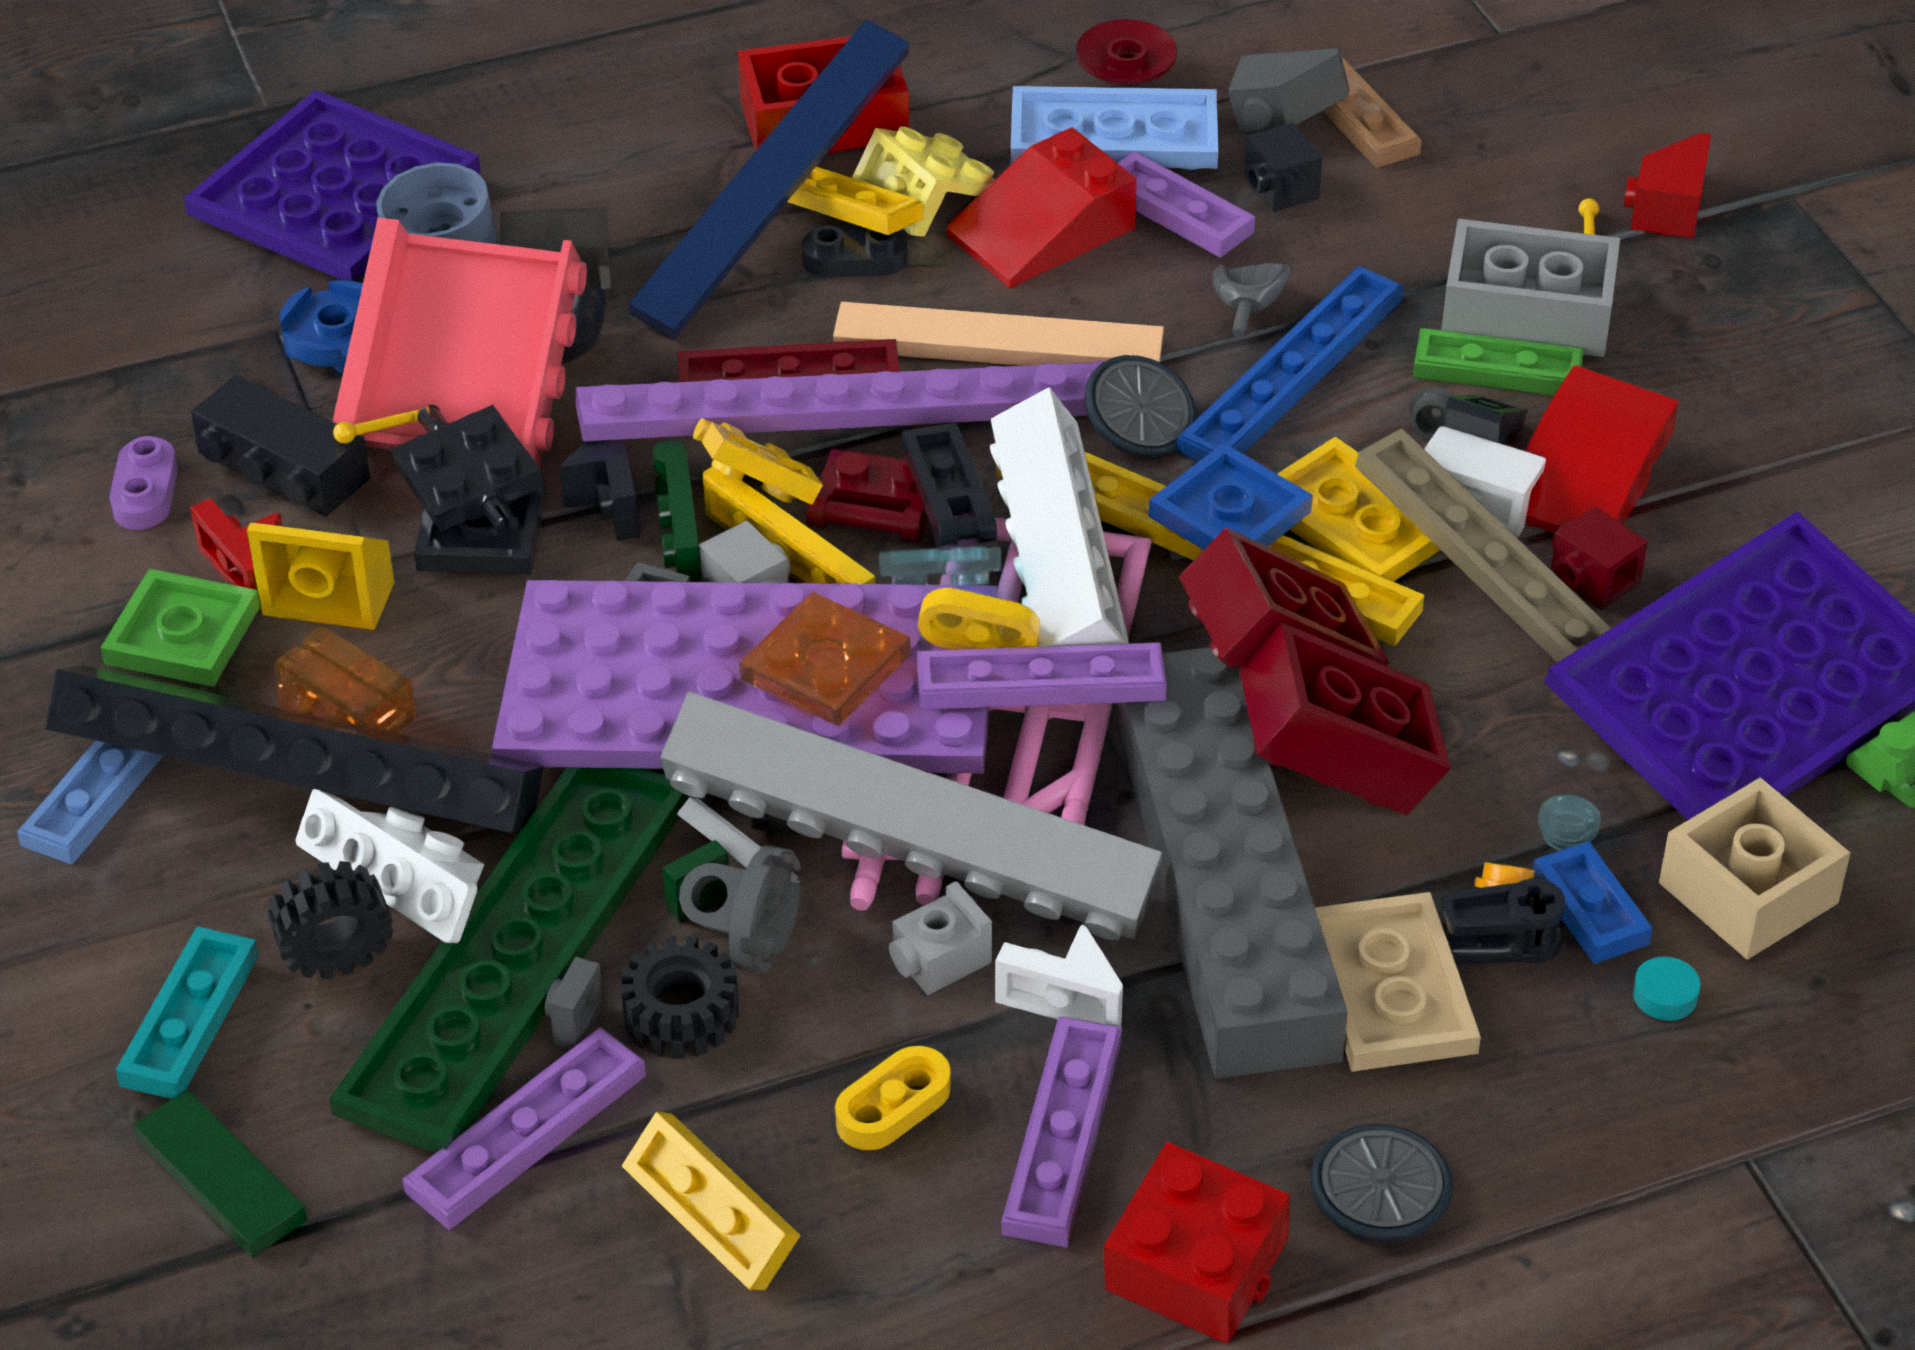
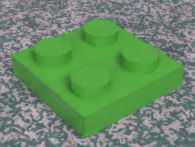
(181, 627)

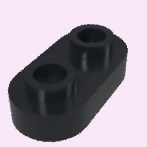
(853, 252)

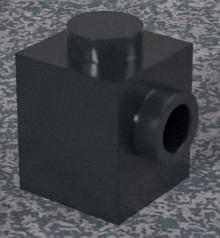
(1283, 167)

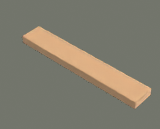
(995, 336)

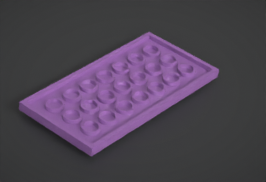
(611, 662)

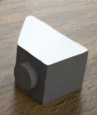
(1286, 87)

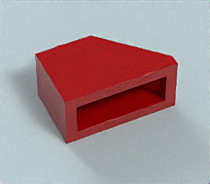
(1669, 188)

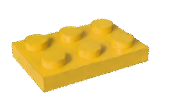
(1353, 516)

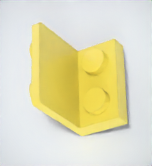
(921, 169)

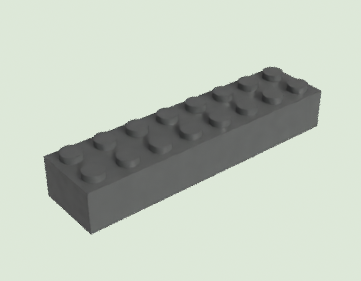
(1231, 874)

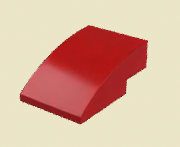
(1596, 447)

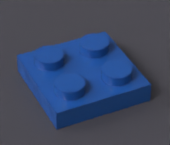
(1233, 494)

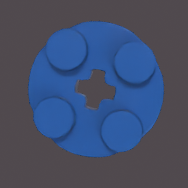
(312, 320)

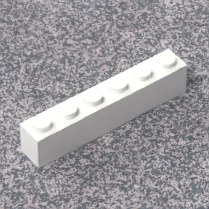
(1056, 524)

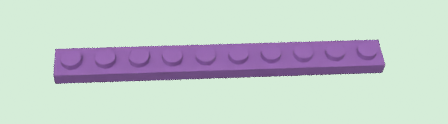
(824, 400)

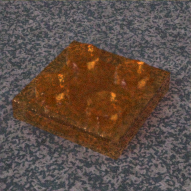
(825, 658)

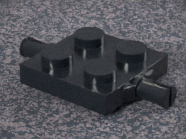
(467, 468)

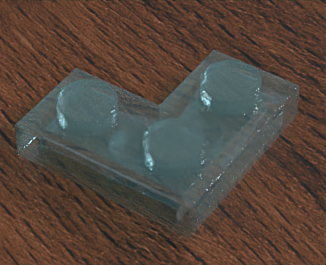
(965, 564)

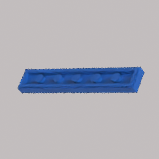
(1293, 365)

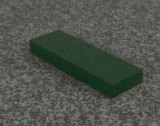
(220, 1173)

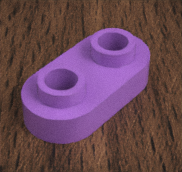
(143, 483)

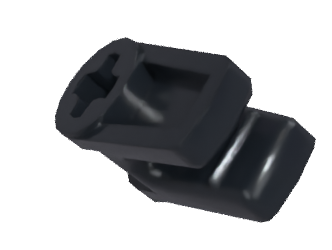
(1499, 924)

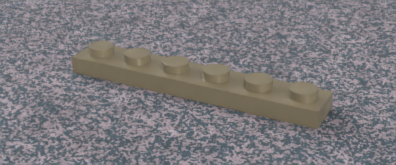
(1480, 545)

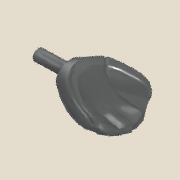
(1249, 289)

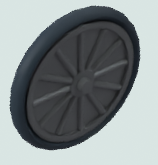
(1139, 405)
(1381, 1182)

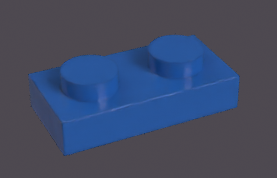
(1595, 903)

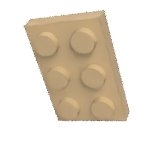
(1397, 982)

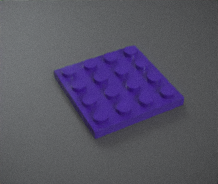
(316, 182)

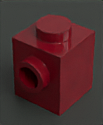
(1598, 557)

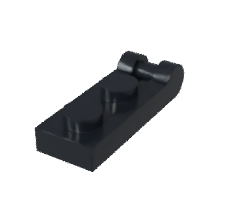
(949, 485)

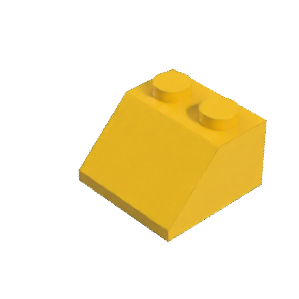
(320, 575)

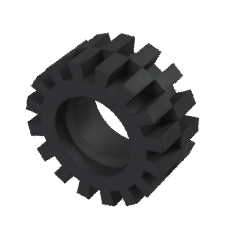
(321, 897)
(679, 969)

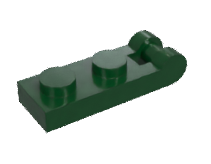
(676, 509)

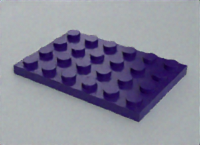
(1748, 671)

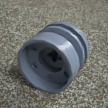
(440, 202)

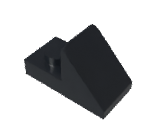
(1484, 417)
(602, 476)

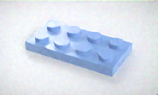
(1161, 124)

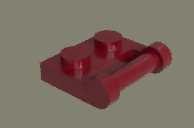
(869, 494)

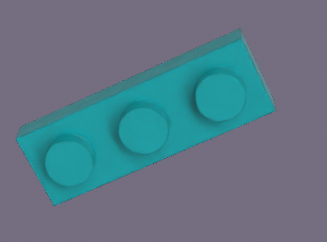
(187, 1013)

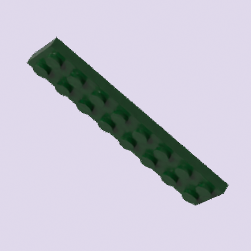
(528, 922)

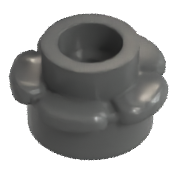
(1421, 407)

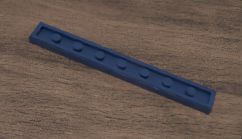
(768, 179)

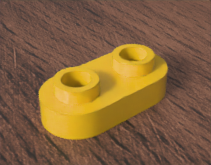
(976, 621)
(888, 1101)

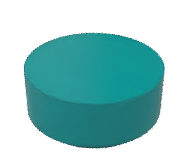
(1666, 988)

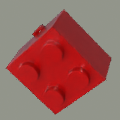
(1197, 1242)

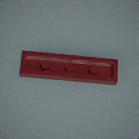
(788, 360)

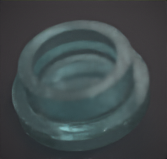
(1568, 821)

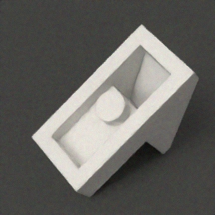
(1053, 986)

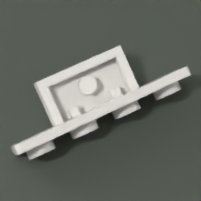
(417, 868)

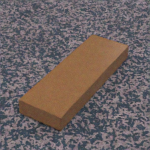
(1372, 123)

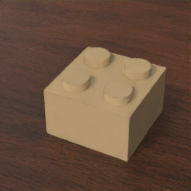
(1754, 868)

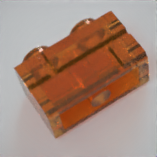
(343, 684)

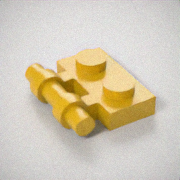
(739, 456)

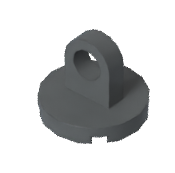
(757, 909)

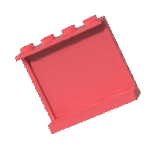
(461, 333)

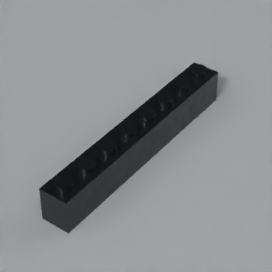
(294, 747)

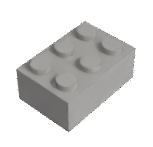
(1531, 284)

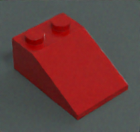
(1047, 209)

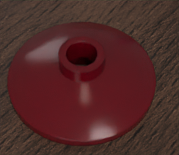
(1126, 51)

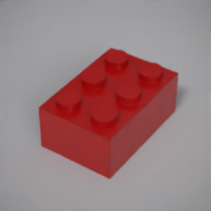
(779, 75)

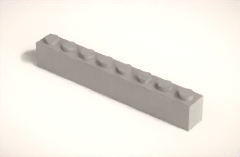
(911, 817)

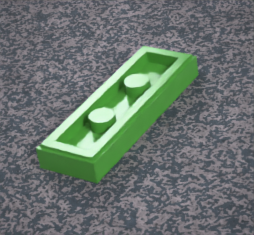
(1493, 361)

